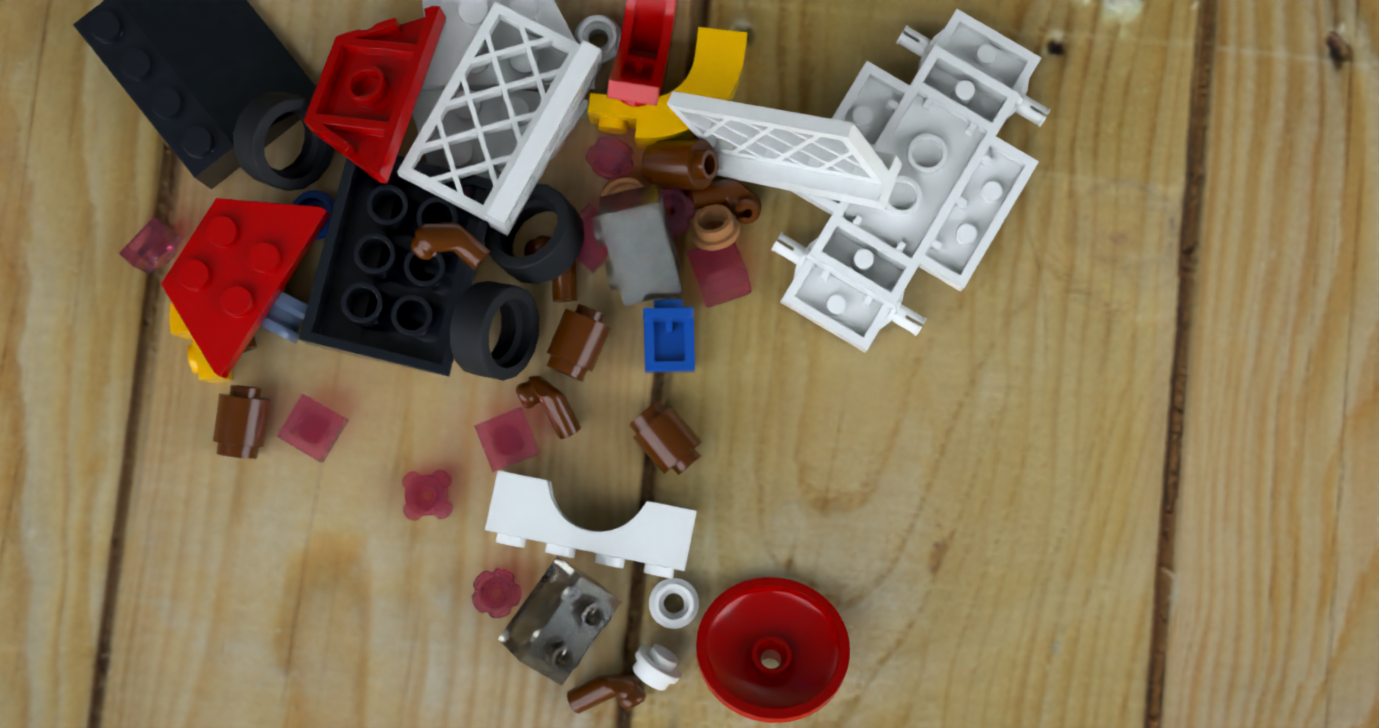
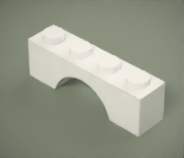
(528, 509)

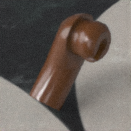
(553, 402)

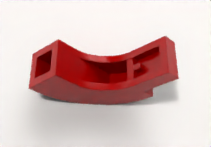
(643, 52)

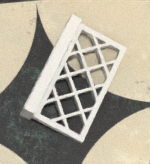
(539, 139)
(790, 150)

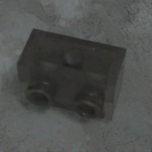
(639, 245)
(559, 621)

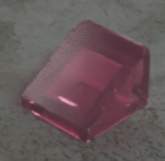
(719, 274)

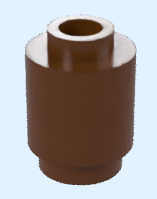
(680, 164)
(577, 342)
(241, 422)
(666, 438)

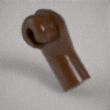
(732, 195)
(448, 237)
(564, 286)
(605, 687)

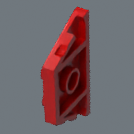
(373, 89)
(237, 271)

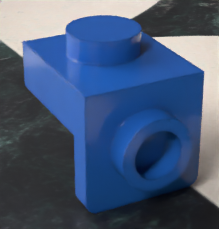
(669, 337)

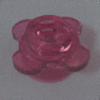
(416, 485)

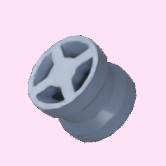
(285, 317)

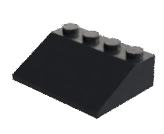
(195, 72)
(371, 288)

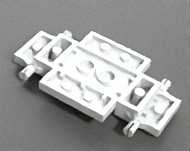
(949, 190)

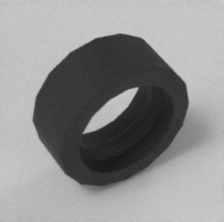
(251, 134)
(558, 252)
(473, 322)

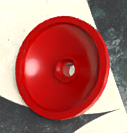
(776, 622)

